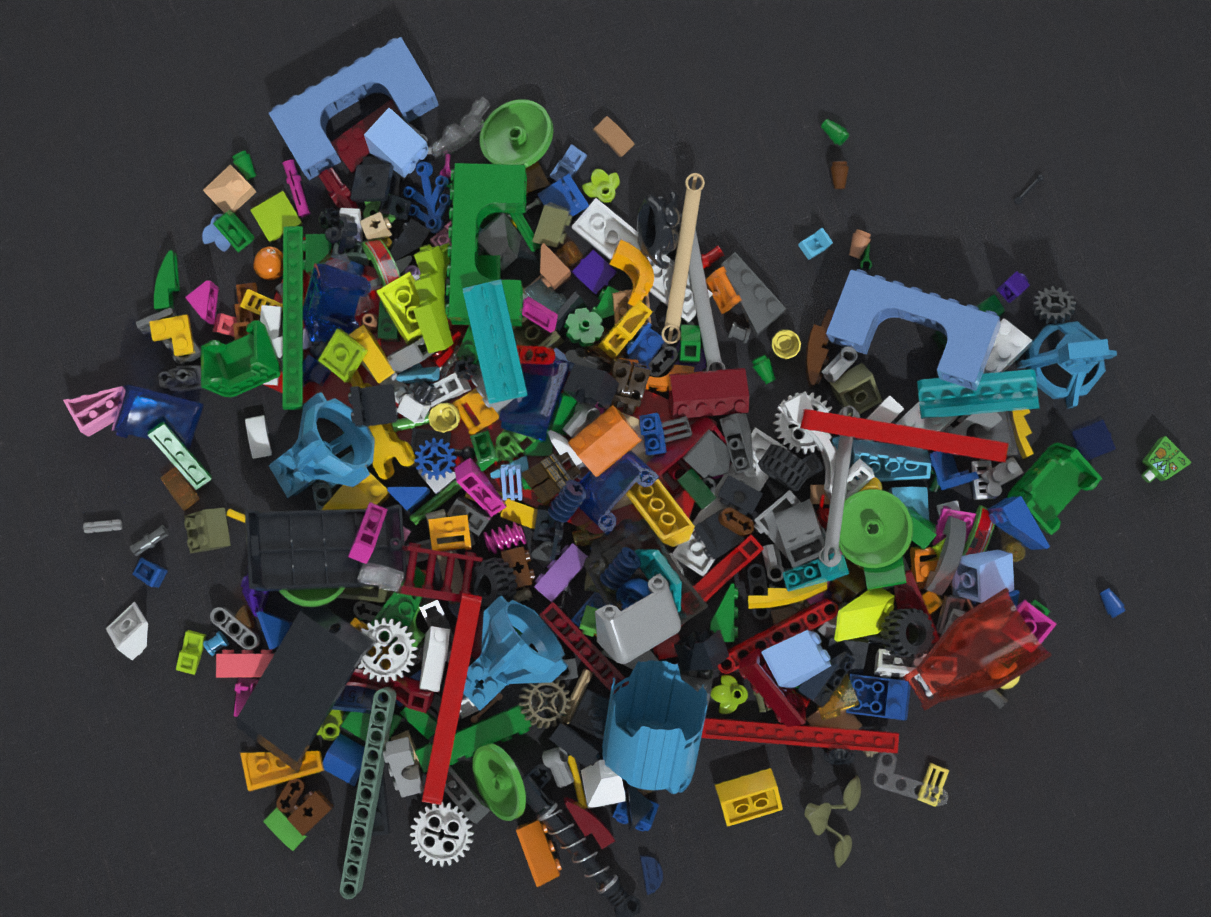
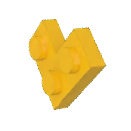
(176, 328)

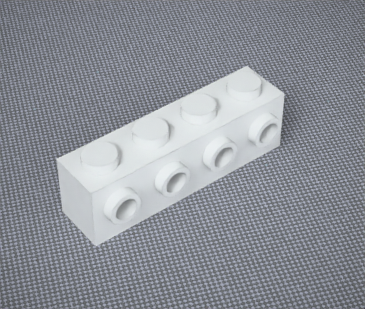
(889, 665)

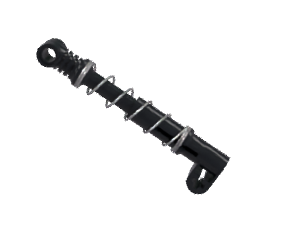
(547, 812)

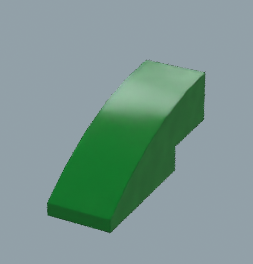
(166, 282)

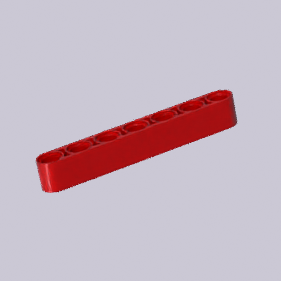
(783, 627)

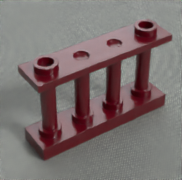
(427, 589)

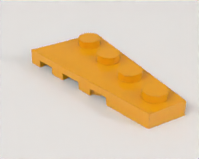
(266, 769)

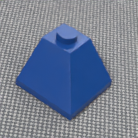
(273, 628)

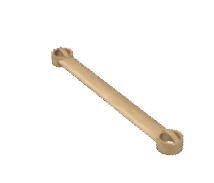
(682, 258)

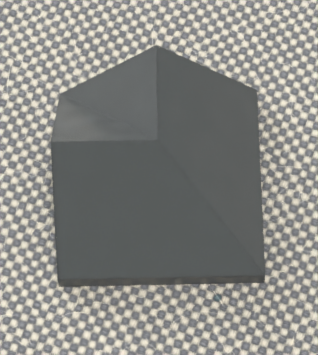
(709, 456)

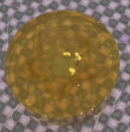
(1017, 550)

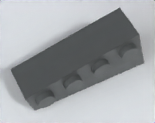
(757, 302)

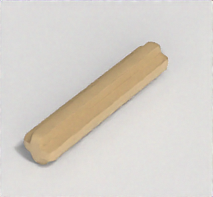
(577, 694)

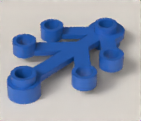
(430, 198)

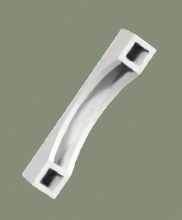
(793, 411)

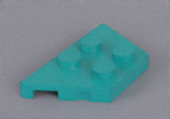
(655, 563)

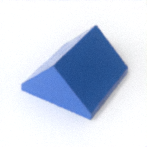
(409, 497)
(344, 759)

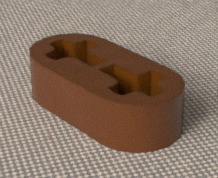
(736, 521)
(294, 797)

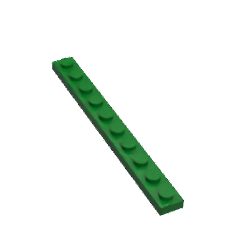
(292, 317)

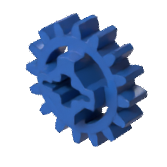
(435, 467)

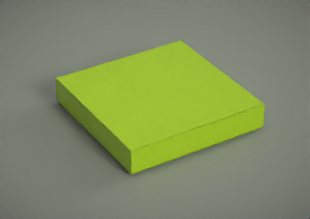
(275, 215)
(342, 355)

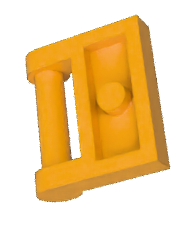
(485, 415)
(450, 527)

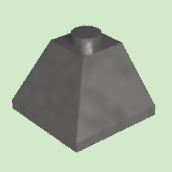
(501, 239)

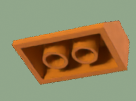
(604, 441)
(538, 851)

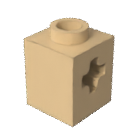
(370, 227)

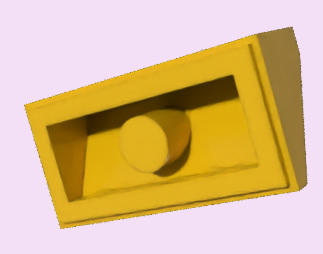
(519, 513)

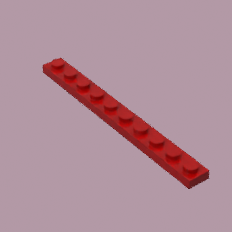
(801, 735)

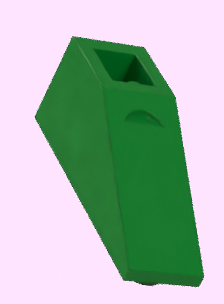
(725, 615)

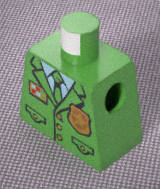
(1163, 461)

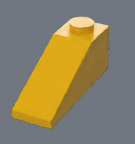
(375, 357)

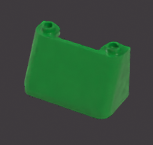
(240, 364)
(1054, 483)

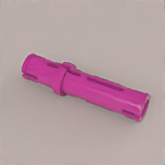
(293, 180)

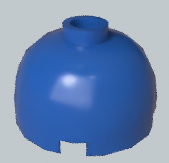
(632, 592)

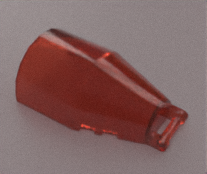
(978, 653)

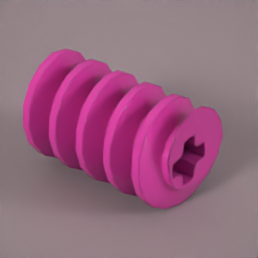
(504, 538)

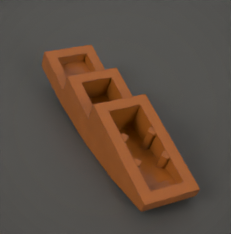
(244, 316)

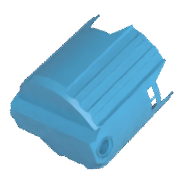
(654, 728)

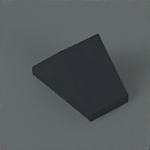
(637, 807)

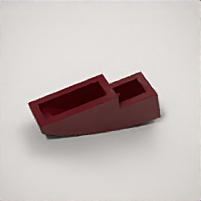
(590, 823)

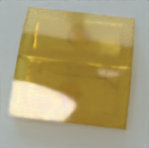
(841, 699)

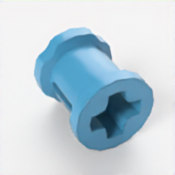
(215, 643)

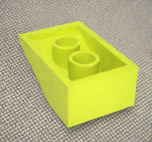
(399, 300)
(864, 615)

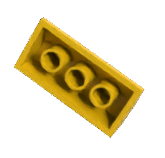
(661, 513)

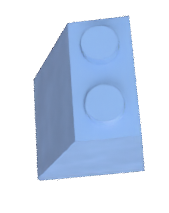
(396, 143)
(983, 575)
(797, 659)

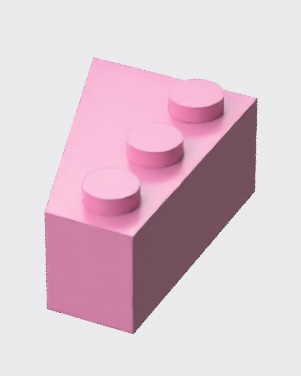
(95, 410)

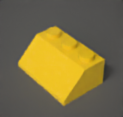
(749, 797)

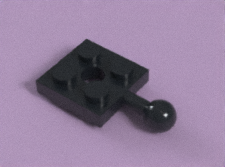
(419, 437)

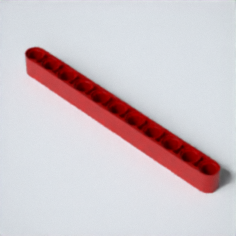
(904, 435)
(451, 698)

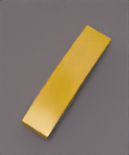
(1021, 430)
(781, 596)

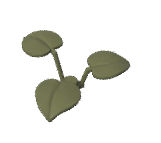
(819, 816)

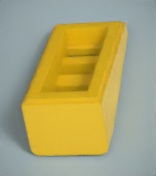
(244, 304)

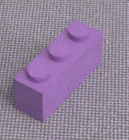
(561, 572)

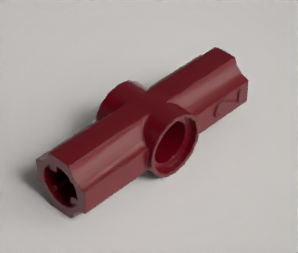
(337, 190)

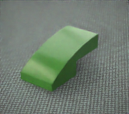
(283, 829)

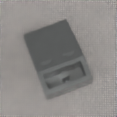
(801, 533)

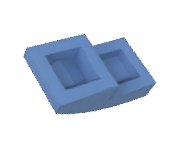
(569, 164)

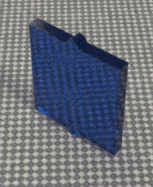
(1094, 440)

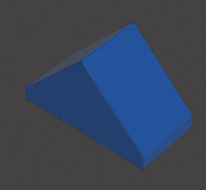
(149, 573)

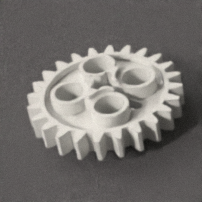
(786, 433)
(398, 662)
(437, 851)

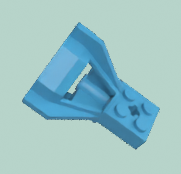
(1074, 353)
(316, 459)
(508, 657)

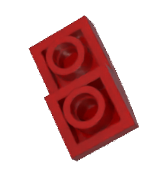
(440, 357)

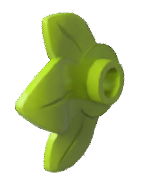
(600, 183)
(726, 694)
(333, 720)

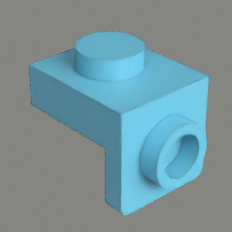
(815, 244)

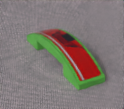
(382, 260)
(980, 533)

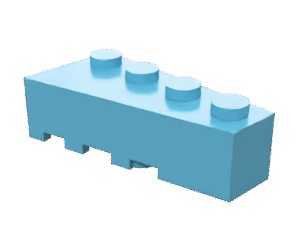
(892, 461)

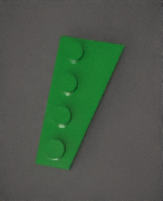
(401, 608)

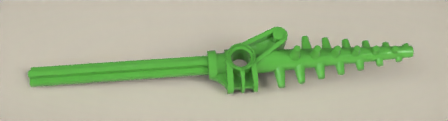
(503, 452)

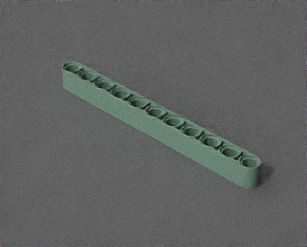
(362, 799)

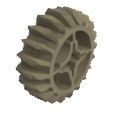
(550, 707)

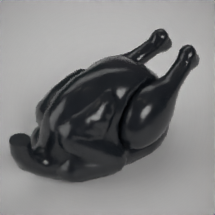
(658, 227)

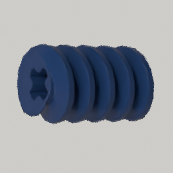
(567, 501)
(620, 569)

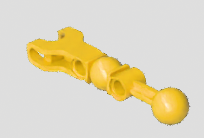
(386, 443)

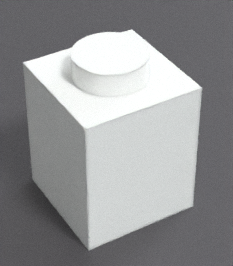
(412, 408)

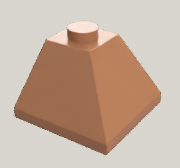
(552, 269)

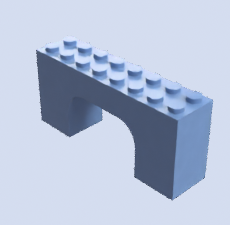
(384, 71)
(871, 300)

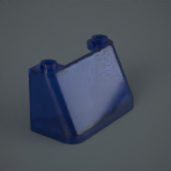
(332, 301)
(144, 409)
(534, 413)
(611, 485)

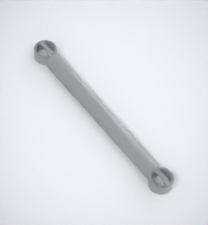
(703, 307)
(838, 495)

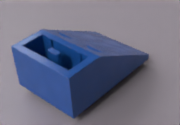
(880, 697)

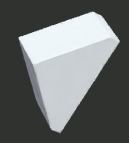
(439, 485)

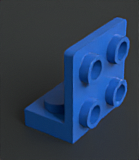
(565, 194)
(645, 346)
(947, 471)

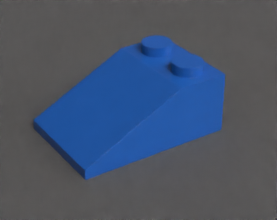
(1016, 520)

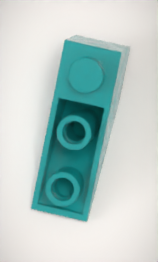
(814, 573)

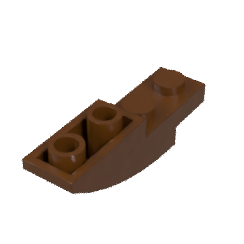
(815, 354)

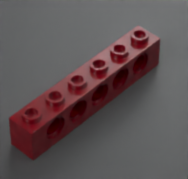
(582, 646)

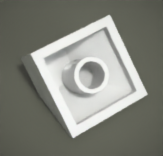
(129, 632)
(602, 785)

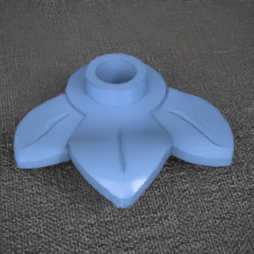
(212, 234)

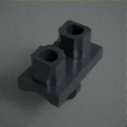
(343, 235)

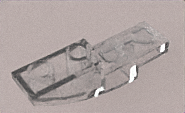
(457, 136)

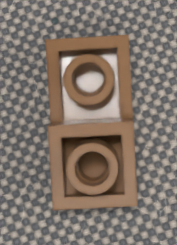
(614, 136)

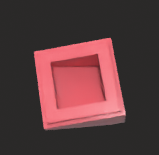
(224, 324)

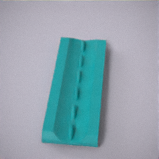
(495, 341)
(994, 394)

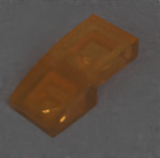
(179, 488)

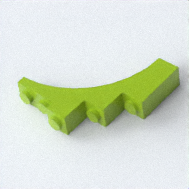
(431, 292)

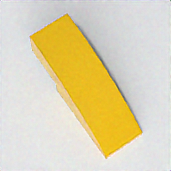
(625, 329)

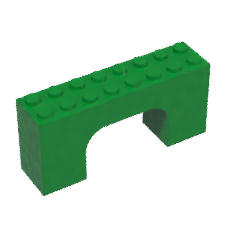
(476, 194)

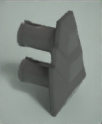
(181, 378)

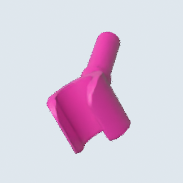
(446, 170)

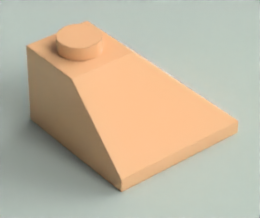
(229, 190)

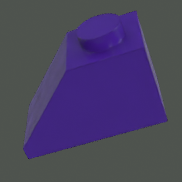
(1013, 286)

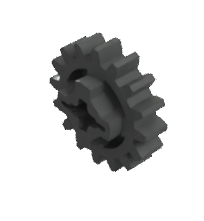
(1053, 305)

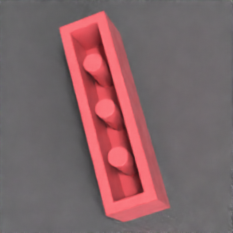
(242, 664)

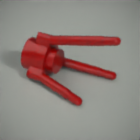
(823, 513)

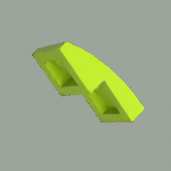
(191, 652)

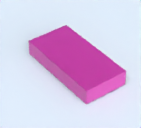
(539, 314)

